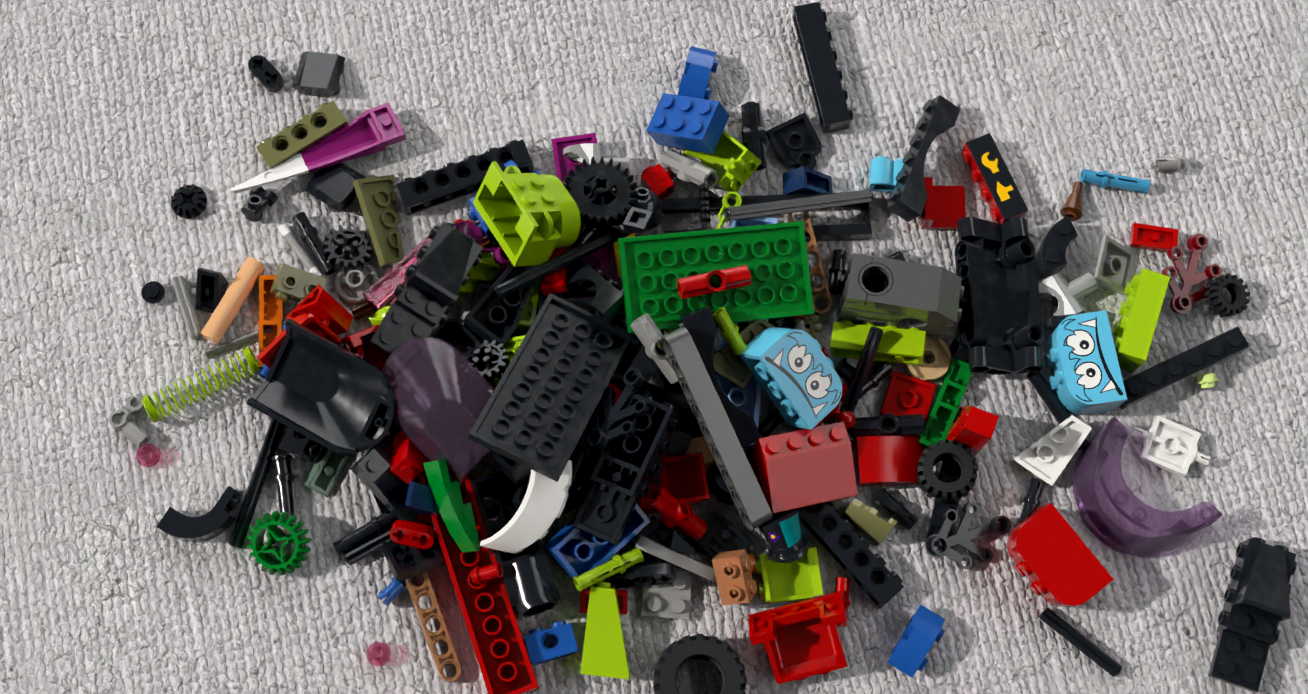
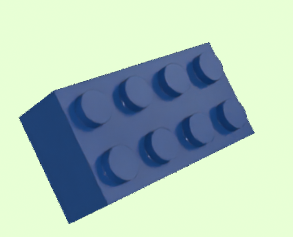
(580, 551)

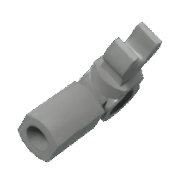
(121, 420)

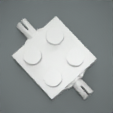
(1170, 446)

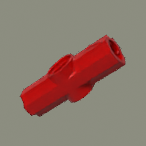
(699, 284)
(676, 513)

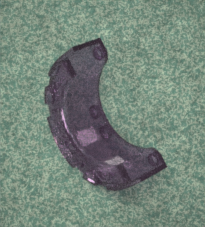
(1117, 514)

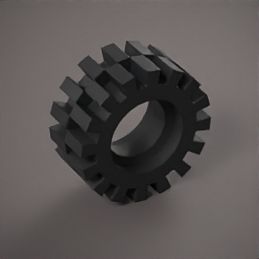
(1237, 293)

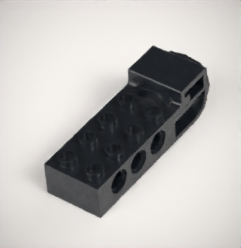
(526, 573)

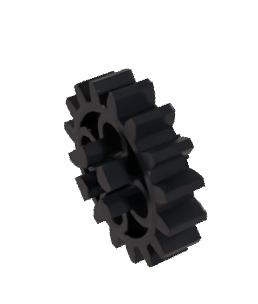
(360, 247)
(495, 360)

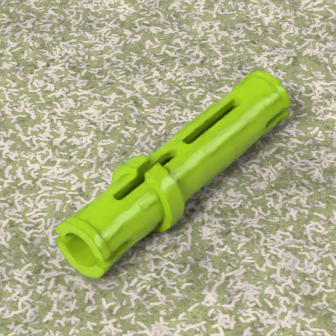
(616, 565)

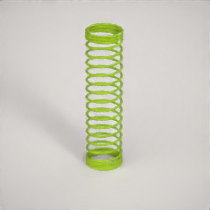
(152, 409)

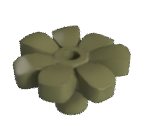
(810, 324)

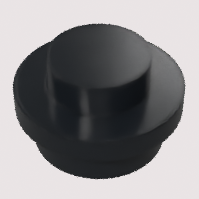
(153, 292)

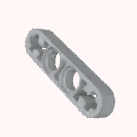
(676, 558)

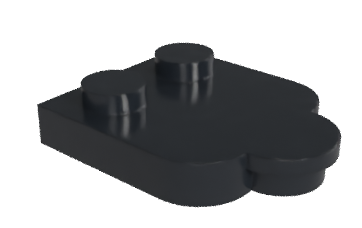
(795, 142)

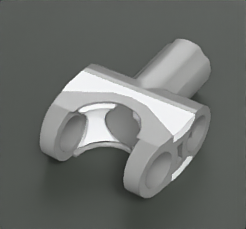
(589, 150)
(1065, 295)

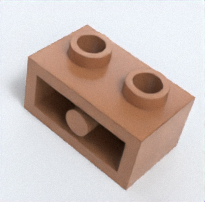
(734, 577)

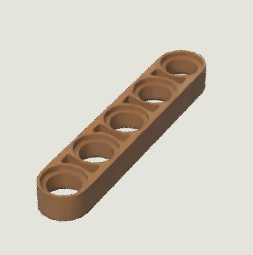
(817, 269)
(434, 637)

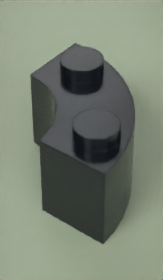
(1052, 250)

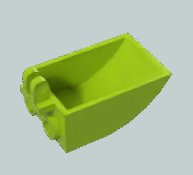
(730, 160)

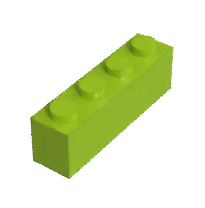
(895, 346)

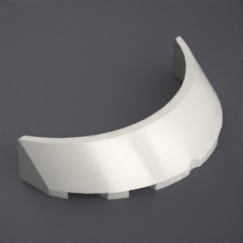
(538, 510)

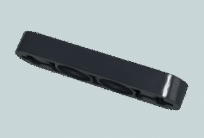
(643, 576)

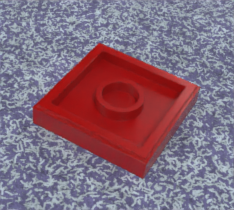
(908, 396)

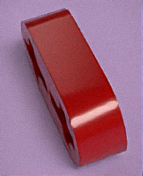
(412, 534)

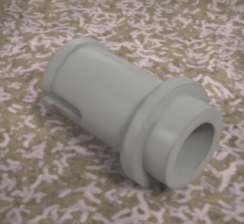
(1170, 163)

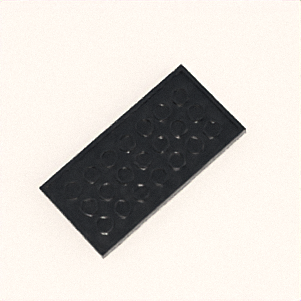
(551, 387)

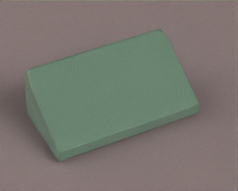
(326, 471)

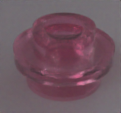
(141, 455)
(371, 653)

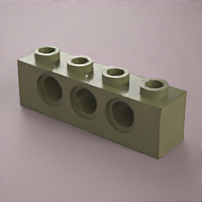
(307, 125)

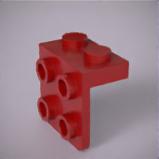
(943, 206)

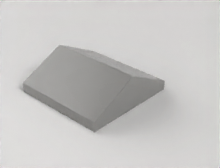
(1114, 265)

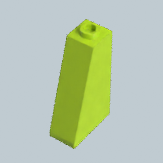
(604, 638)

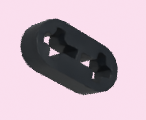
(262, 77)

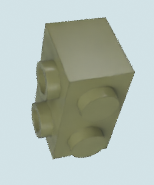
(294, 283)

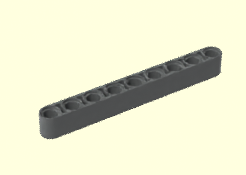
(716, 428)

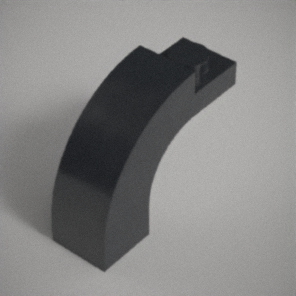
(205, 526)

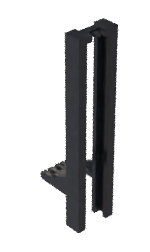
(710, 202)

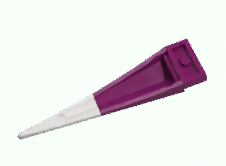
(358, 138)

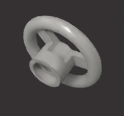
(348, 280)

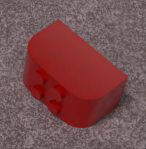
(1055, 559)

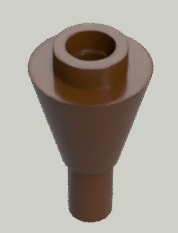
(1073, 204)

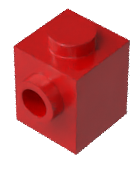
(658, 180)

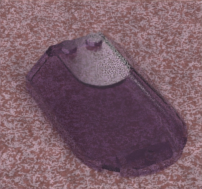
(438, 402)

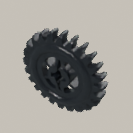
(603, 178)

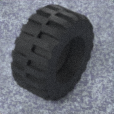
(704, 648)

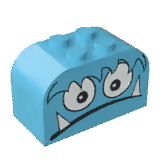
(1085, 364)
(794, 375)

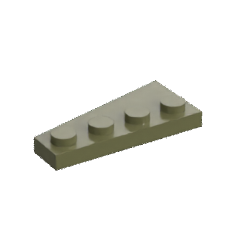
(379, 210)

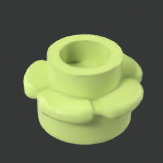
(1207, 380)

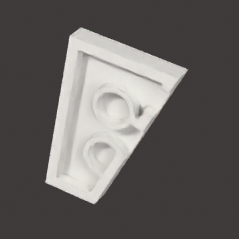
(1054, 450)

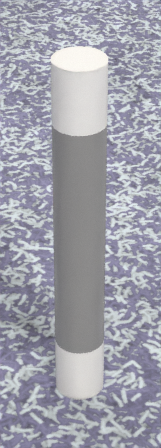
(298, 249)

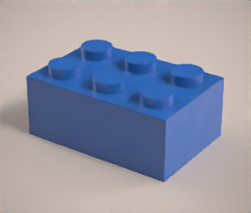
(688, 123)

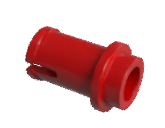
(482, 574)

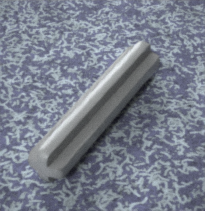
(187, 307)

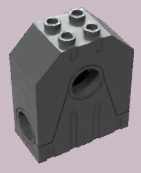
(900, 295)

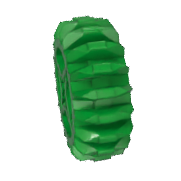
(282, 551)

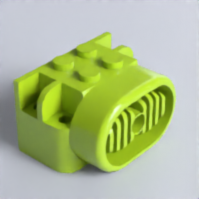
(527, 213)

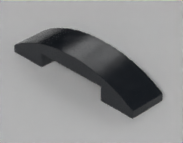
(635, 222)

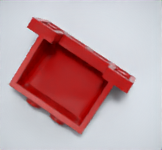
(802, 637)

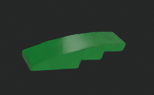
(946, 402)
(455, 514)

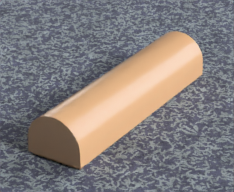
(232, 300)

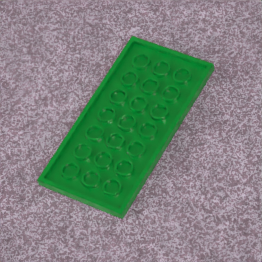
(771, 251)

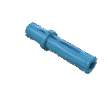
(1106, 179)

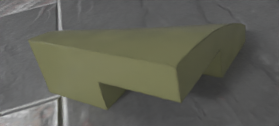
(868, 521)

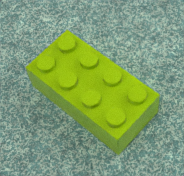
(1139, 318)

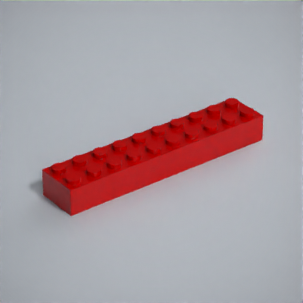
(486, 609)

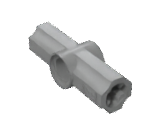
(689, 168)
(650, 336)

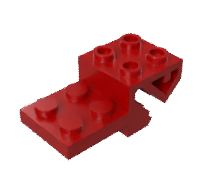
(318, 313)

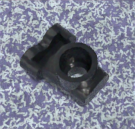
(257, 203)

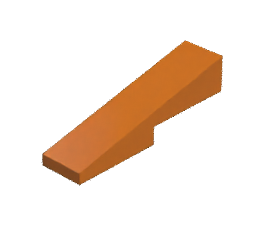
(270, 313)

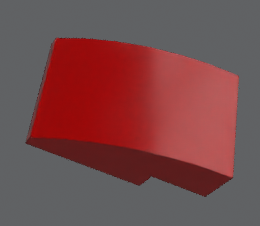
(887, 460)

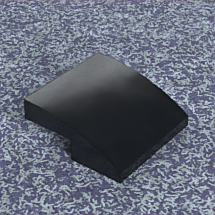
(411, 561)

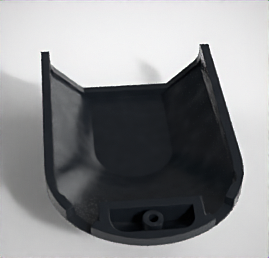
(326, 393)

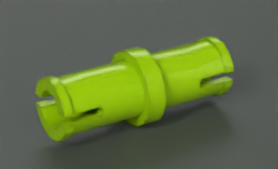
(729, 331)

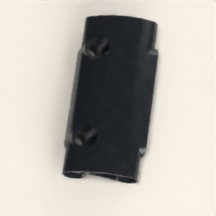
(1000, 296)

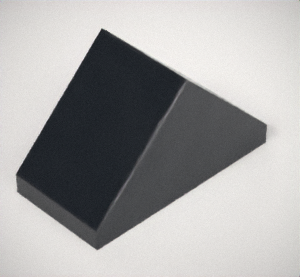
(209, 289)

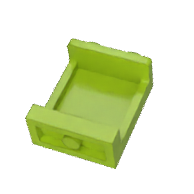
(789, 580)

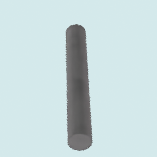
(234, 343)

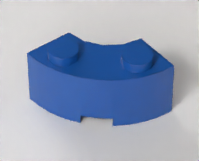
(697, 73)
(916, 641)

